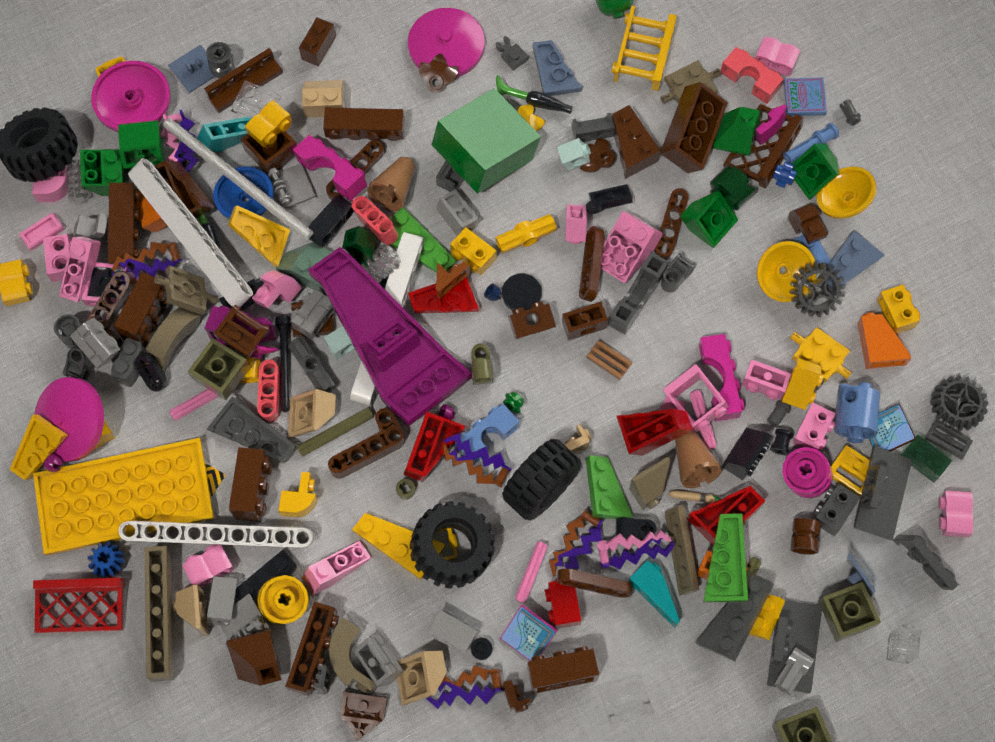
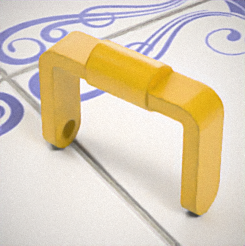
(106, 65)
(452, 542)

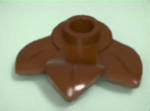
(437, 70)
(598, 152)

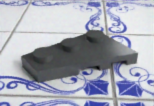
(932, 563)

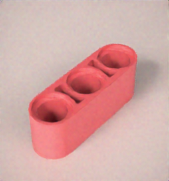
(374, 220)
(269, 381)

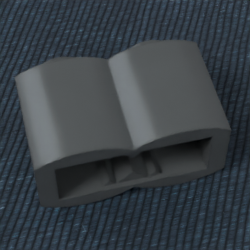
(124, 366)

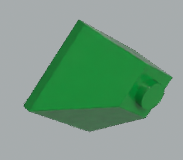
(737, 131)
(815, 169)
(709, 218)

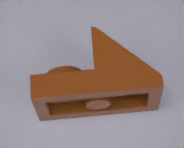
(447, 281)

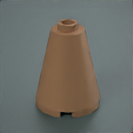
(393, 184)
(695, 461)

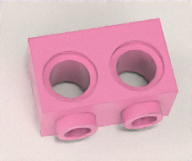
(55, 258)

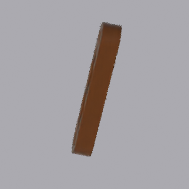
(367, 149)
(673, 225)
(591, 264)
(594, 583)

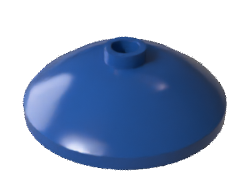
(229, 195)

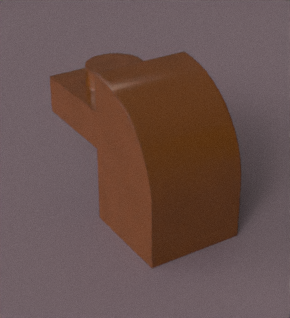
(806, 220)

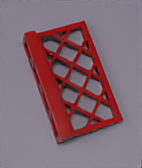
(78, 585)

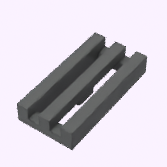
(929, 437)
(322, 686)

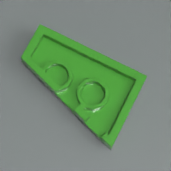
(604, 490)

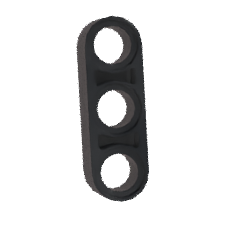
(330, 220)

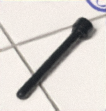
(283, 324)

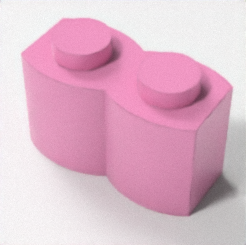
(777, 55)
(956, 513)
(211, 563)

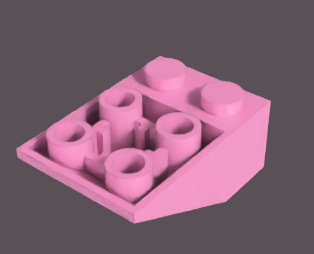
(628, 246)

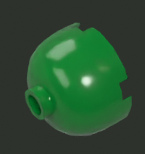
(614, 7)

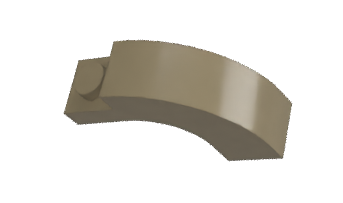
(170, 333)
(340, 649)

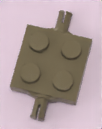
(686, 76)
(185, 290)

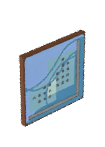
(893, 429)

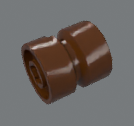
(805, 539)

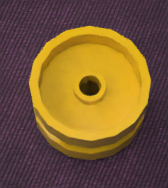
(295, 599)

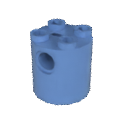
(857, 412)

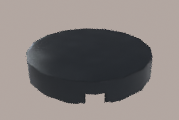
(521, 291)

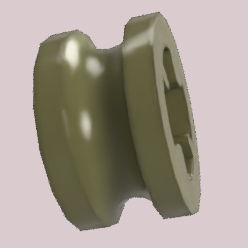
(400, 493)

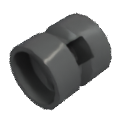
(219, 59)
(65, 327)

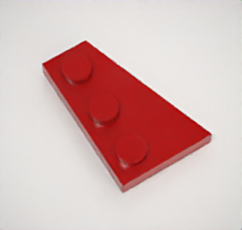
(456, 300)

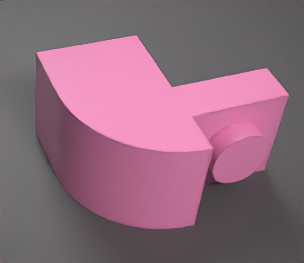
(52, 188)
(276, 286)

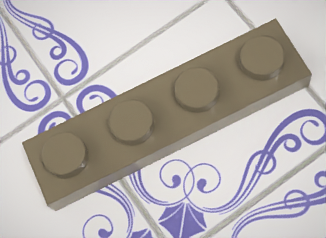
(682, 551)

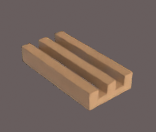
(614, 354)

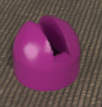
(447, 412)
(52, 463)

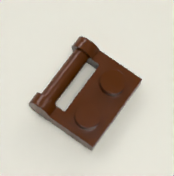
(237, 336)

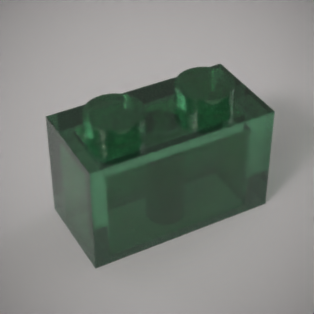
(926, 458)

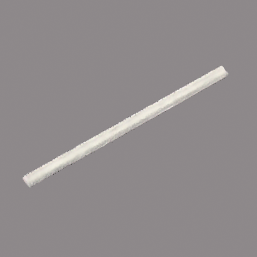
(238, 179)

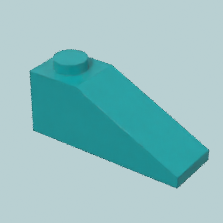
(223, 134)
(652, 586)

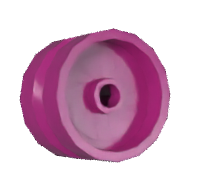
(805, 460)

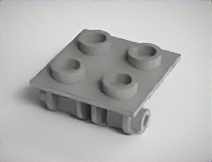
(290, 186)
(245, 619)

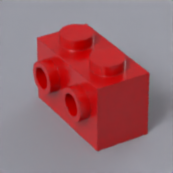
(564, 605)

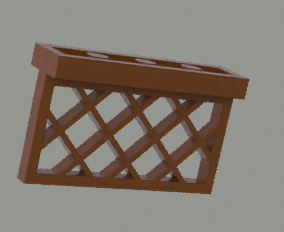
(775, 155)

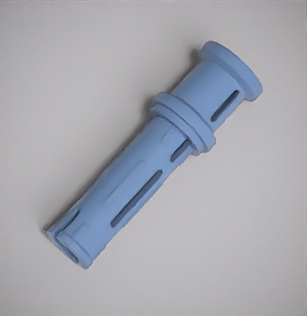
(823, 136)

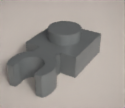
(512, 55)

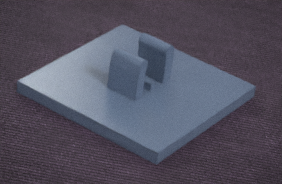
(192, 69)
(859, 576)

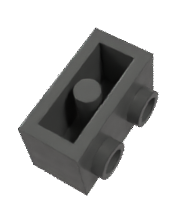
(836, 509)

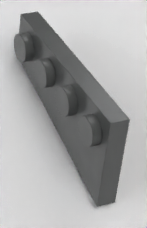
(248, 429)
(733, 624)

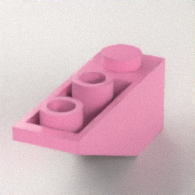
(79, 267)
(335, 567)

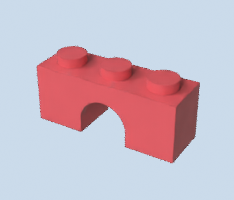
(741, 64)

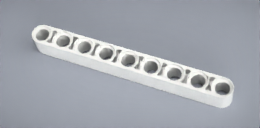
(190, 233)
(398, 287)
(206, 533)

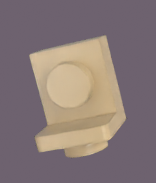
(579, 444)

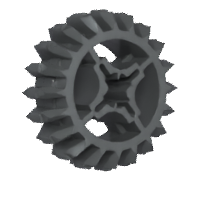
(813, 297)
(975, 406)

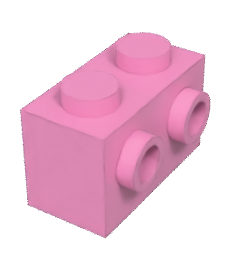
(766, 380)
(814, 427)

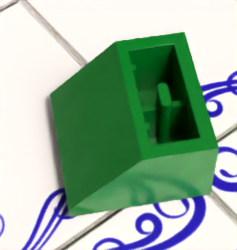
(140, 141)
(100, 169)

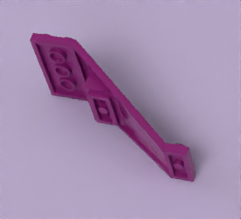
(411, 367)

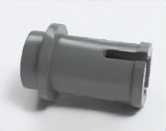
(850, 112)
(778, 413)

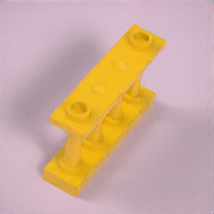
(662, 43)

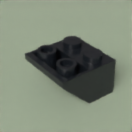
(745, 453)

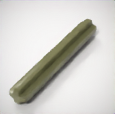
(335, 431)

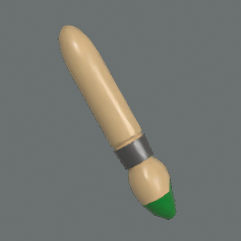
(709, 498)

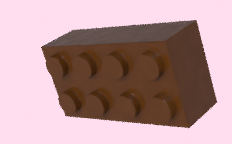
(693, 127)

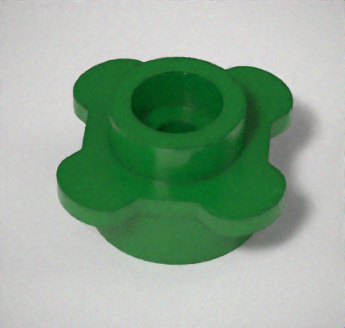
(513, 402)

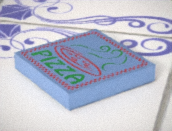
(805, 96)

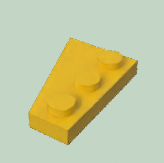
(260, 233)
(36, 445)

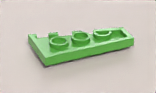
(431, 252)
(727, 567)

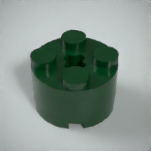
(733, 187)

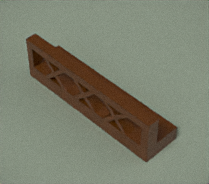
(259, 74)

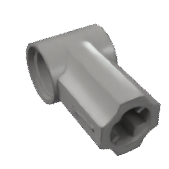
(796, 667)

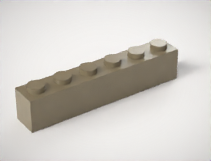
(159, 614)

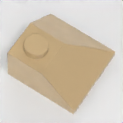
(310, 411)
(192, 608)
(421, 675)

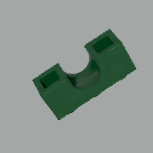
(359, 244)

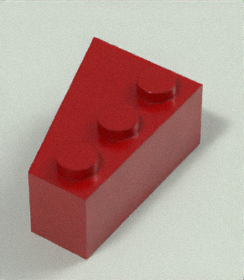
(652, 429)
(428, 445)
(741, 502)

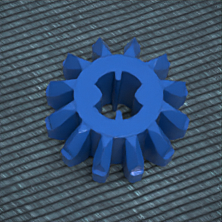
(113, 564)

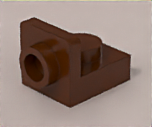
(512, 693)

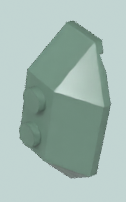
(299, 260)

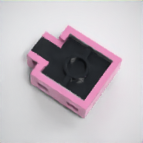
(98, 281)

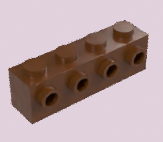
(364, 123)
(123, 221)
(312, 648)

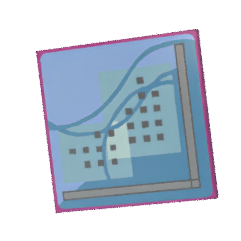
(528, 633)

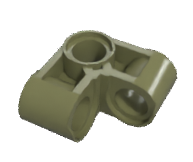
(481, 367)

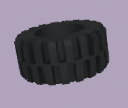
(37, 144)
(541, 479)
(471, 526)

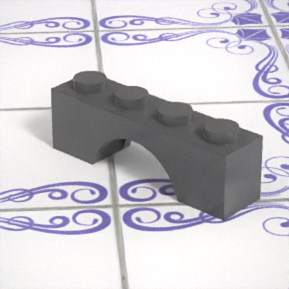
(639, 293)

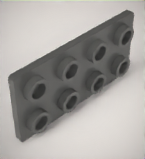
(882, 493)
(798, 628)

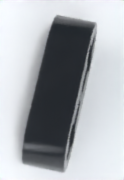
(151, 372)

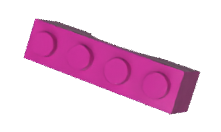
(314, 154)
(715, 352)

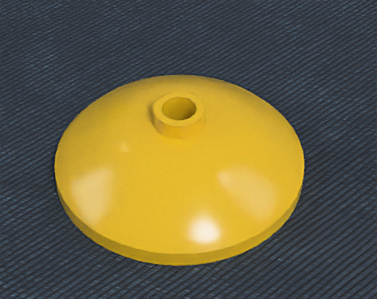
(847, 193)
(792, 257)

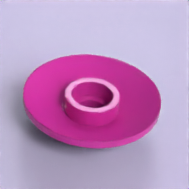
(261, 349)

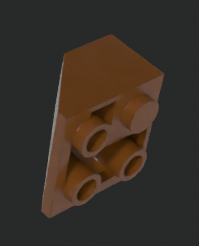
(255, 658)

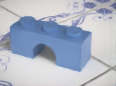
(498, 421)

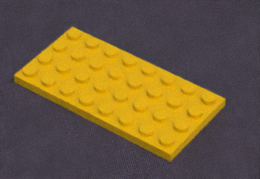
(93, 498)

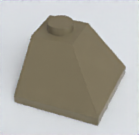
(649, 484)

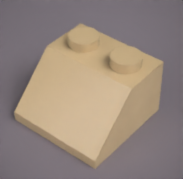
(322, 94)

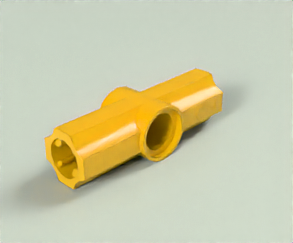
(525, 233)

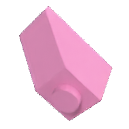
(576, 223)

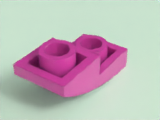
(775, 120)

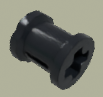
(781, 442)

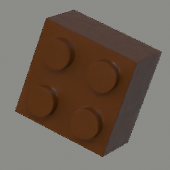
(272, 155)

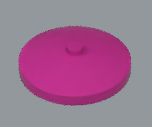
(449, 33)
(130, 94)
(75, 410)

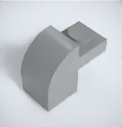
(92, 228)

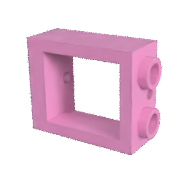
(684, 382)

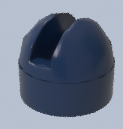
(492, 292)

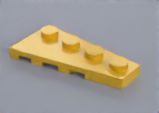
(391, 541)

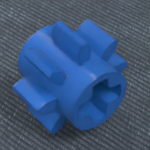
(784, 174)

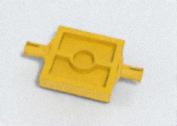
(822, 351)

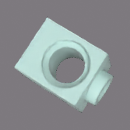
(574, 154)
(339, 343)

